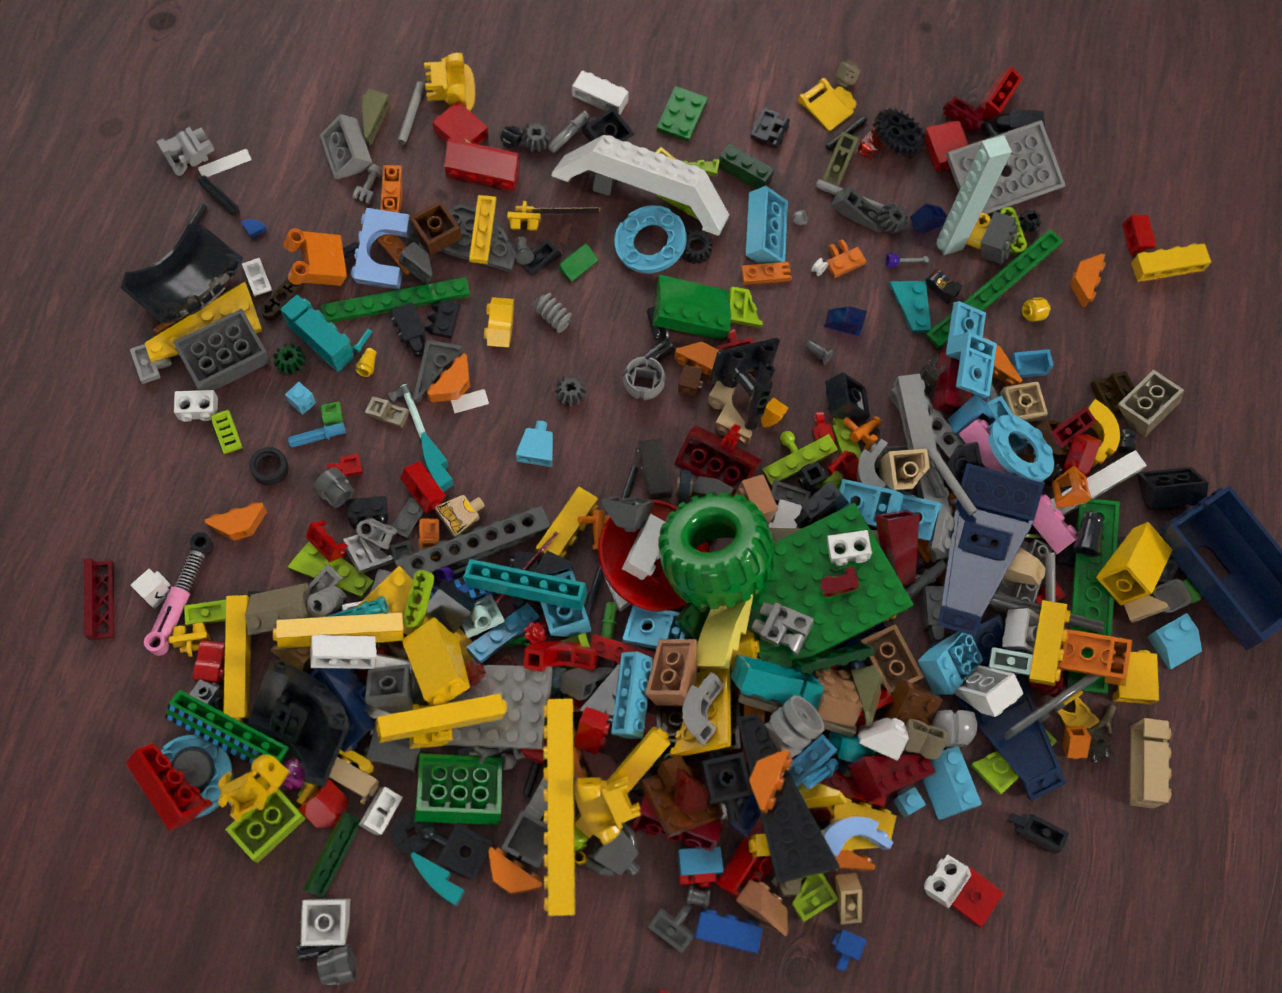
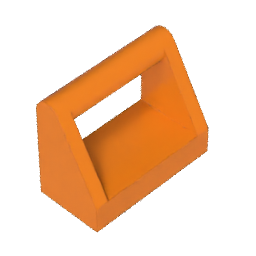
(1080, 490)

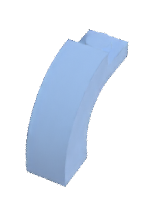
(843, 829)

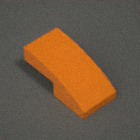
(429, 533)

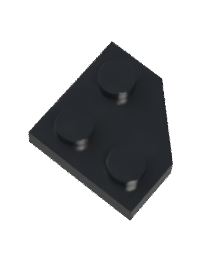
(960, 457)

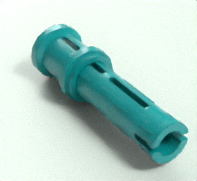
(366, 608)

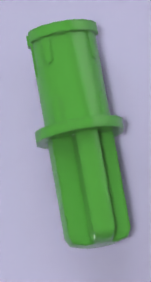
(609, 620)

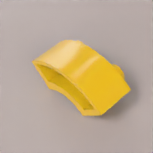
(500, 322)

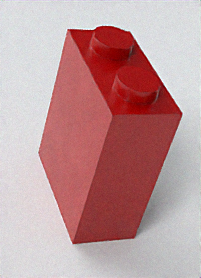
(460, 123)
(941, 140)

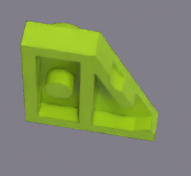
(742, 308)
(813, 897)

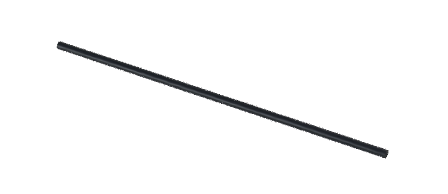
(588, 608)

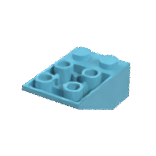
(950, 663)

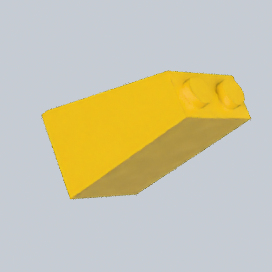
(1135, 565)
(436, 662)

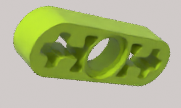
(1020, 238)
(425, 595)

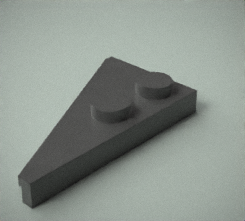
(435, 360)

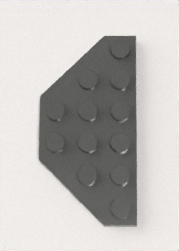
(501, 253)

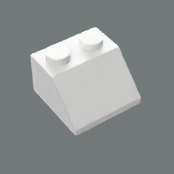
(885, 736)
(325, 921)

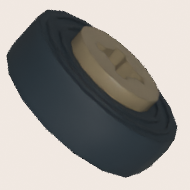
(684, 486)

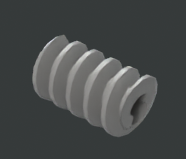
(552, 312)
(325, 601)

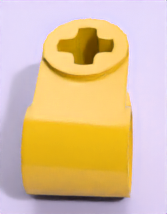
(979, 231)

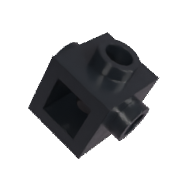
(812, 472)
(208, 693)

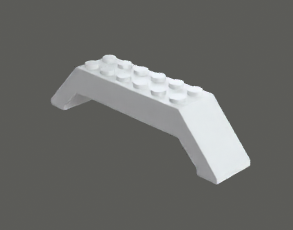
(649, 172)

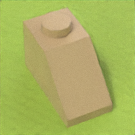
(1145, 608)
(850, 898)

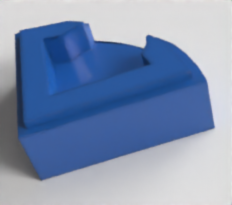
(253, 227)

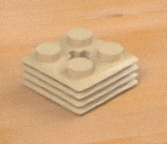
(1029, 394)

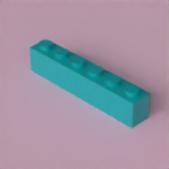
(525, 584)

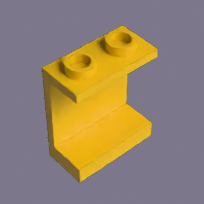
(1141, 680)

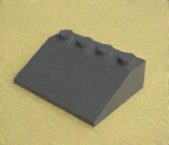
(222, 351)

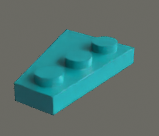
(914, 304)

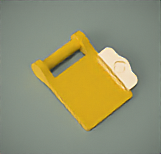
(831, 107)

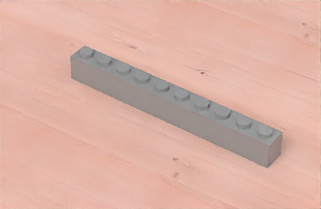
(919, 435)

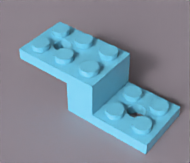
(971, 349)
(881, 500)
(663, 627)

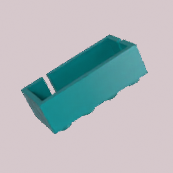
(317, 332)
(774, 681)

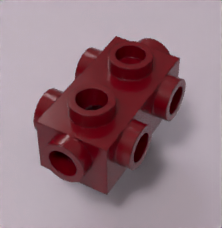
(968, 115)

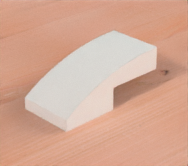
(256, 277)

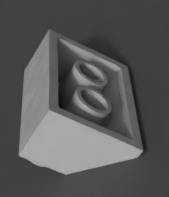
(345, 147)

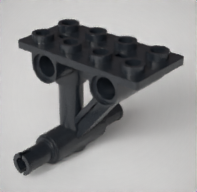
(734, 365)

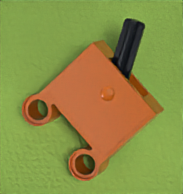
(321, 257)

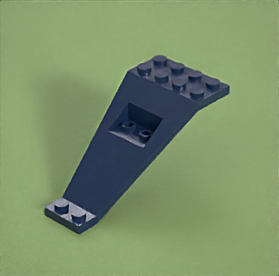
(976, 568)
(1028, 751)

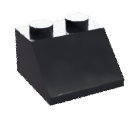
(608, 124)
(846, 397)

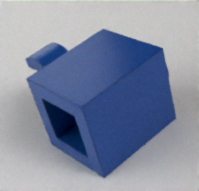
(849, 946)

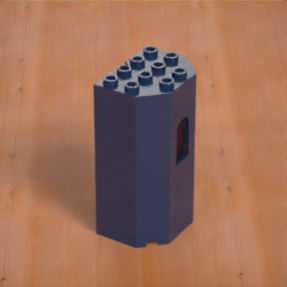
(1252, 591)

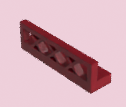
(91, 596)

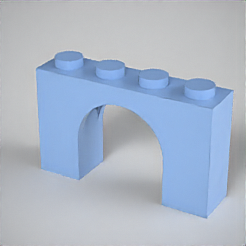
(376, 224)

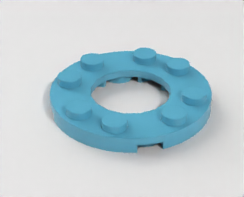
(645, 217)
(1000, 446)
(221, 761)

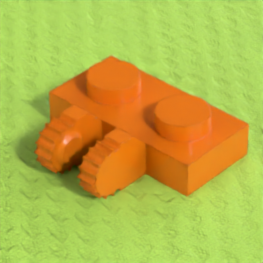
(846, 261)

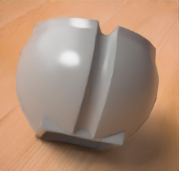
(646, 369)
(959, 726)

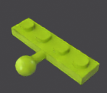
(799, 458)

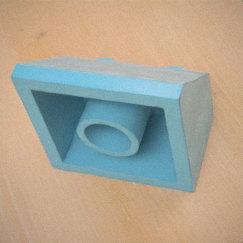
(1176, 641)

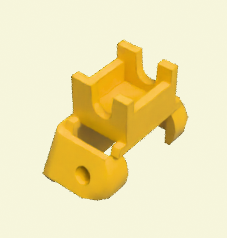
(451, 85)
(251, 793)
(604, 806)

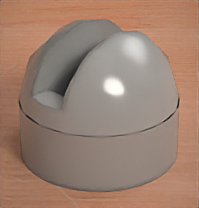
(800, 217)
(508, 761)

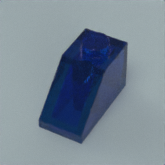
(928, 218)
(846, 320)

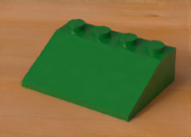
(692, 308)
(459, 789)

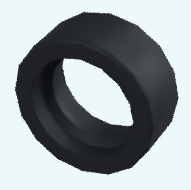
(260, 455)

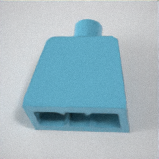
(536, 446)

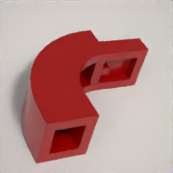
(559, 653)

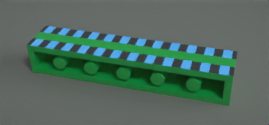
(222, 729)

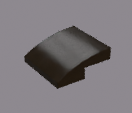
(1112, 390)

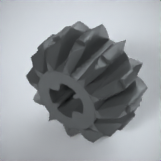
(536, 137)
(892, 218)
(566, 385)

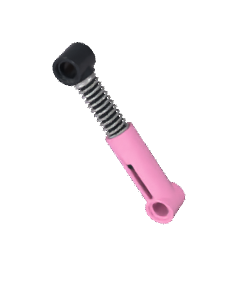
(178, 596)

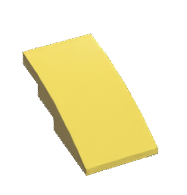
(722, 635)

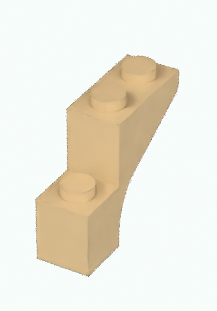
(722, 399)

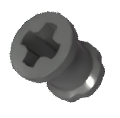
(698, 897)

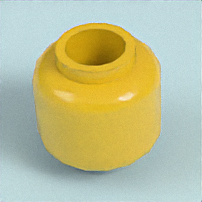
(1036, 309)

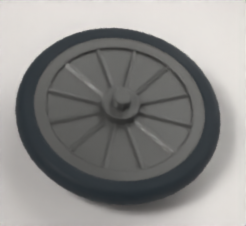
(195, 765)

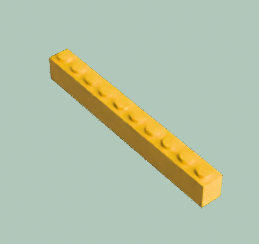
(560, 811)

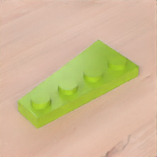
(311, 562)
(997, 771)

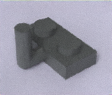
(672, 929)

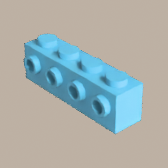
(631, 696)

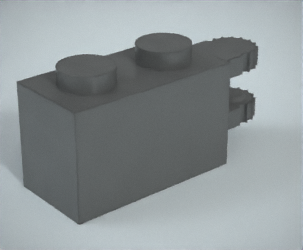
(931, 605)

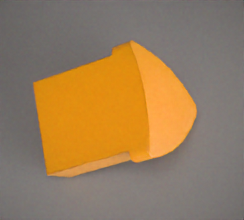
(773, 413)

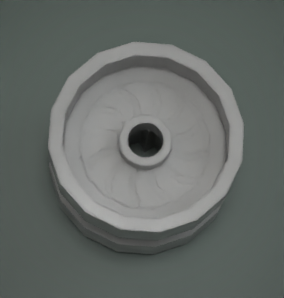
(797, 722)

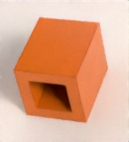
(1076, 742)

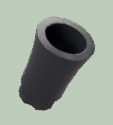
(1089, 535)

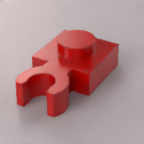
(704, 880)

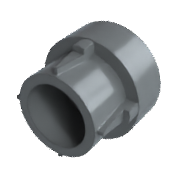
(333, 487)
(337, 966)

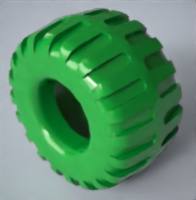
(721, 575)

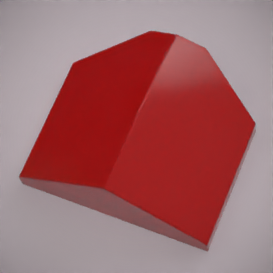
(846, 465)
(325, 806)

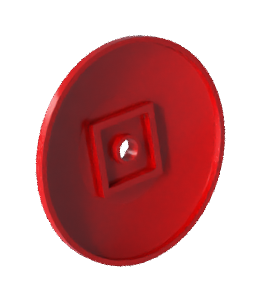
(652, 592)

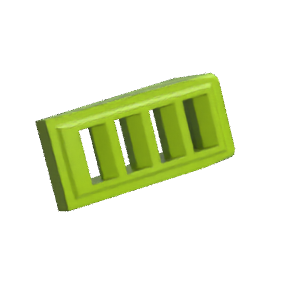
(223, 420)

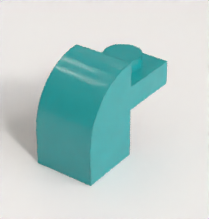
(849, 747)

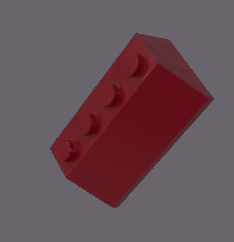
(708, 458)

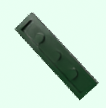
(834, 657)
(332, 855)

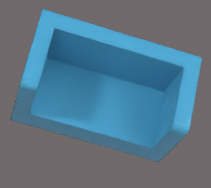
(1032, 363)
(968, 413)
(700, 861)

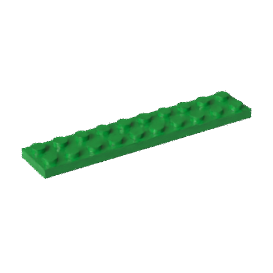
(1089, 595)

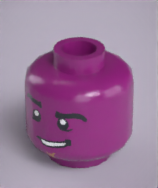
(296, 777)

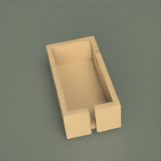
(1150, 763)

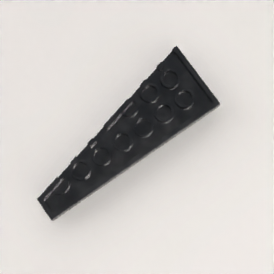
(790, 829)

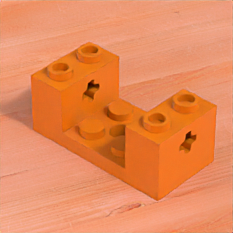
(1109, 657)

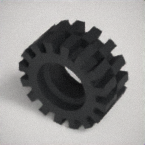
(698, 255)

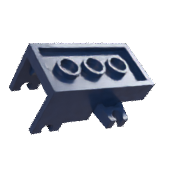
(352, 695)

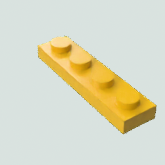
(482, 229)

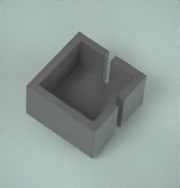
(998, 238)
(527, 840)

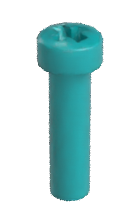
(357, 348)

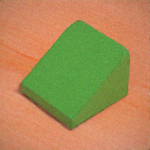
(331, 413)

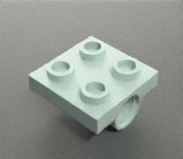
(483, 617)

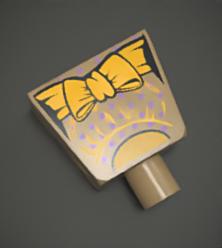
(460, 514)

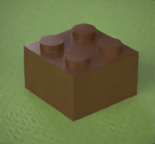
(435, 227)
(912, 703)

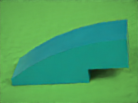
(436, 463)
(438, 879)

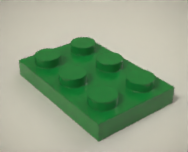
(681, 114)

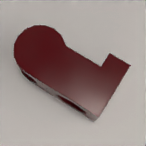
(841, 584)

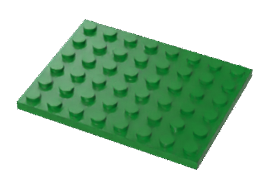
(795, 583)

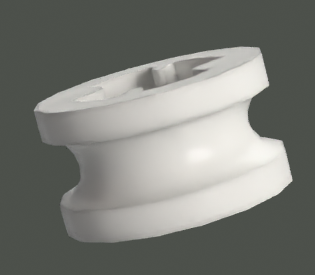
(819, 267)

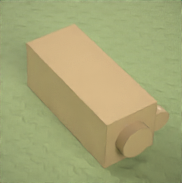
(354, 780)

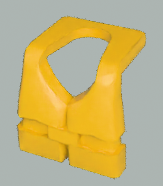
(1082, 714)

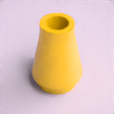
(365, 365)

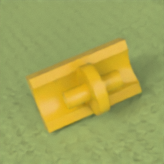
(516, 218)
(189, 642)

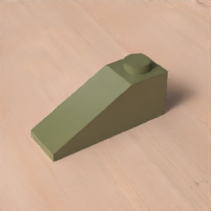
(374, 110)
(840, 159)
(868, 687)

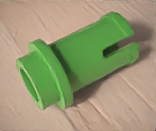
(1195, 595)

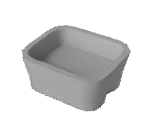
(1174, 594)

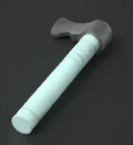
(405, 391)

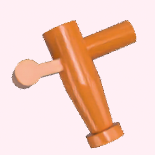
(862, 432)
(598, 523)

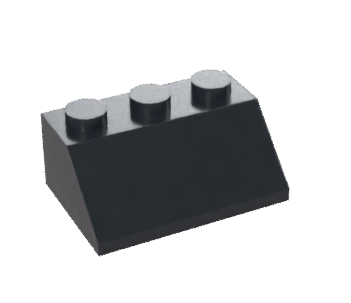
(1172, 487)

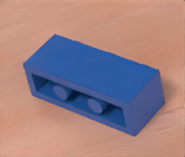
(728, 931)

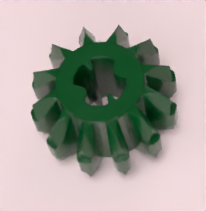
(289, 359)

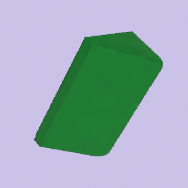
(578, 263)

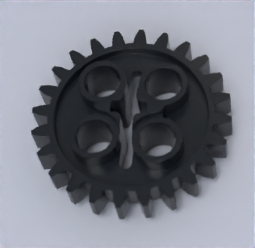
(899, 132)

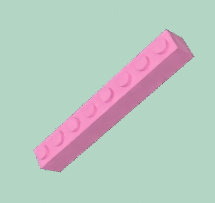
(1048, 521)

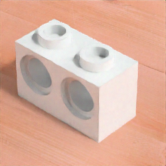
(196, 400)
(847, 542)
(380, 811)
(952, 883)

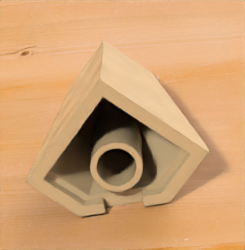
(903, 468)
(1024, 568)

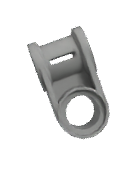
(380, 533)

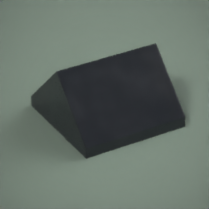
(553, 564)
(450, 606)

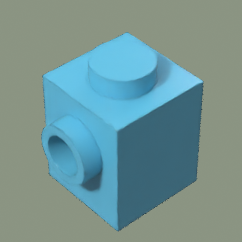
(300, 398)
(908, 801)

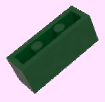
(745, 167)

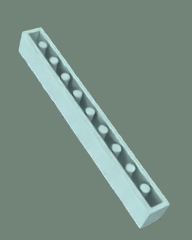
(973, 194)

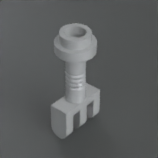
(375, 171)

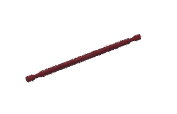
(534, 558)

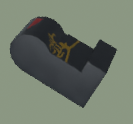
(943, 286)

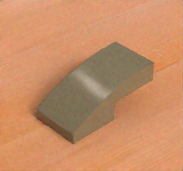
(386, 412)

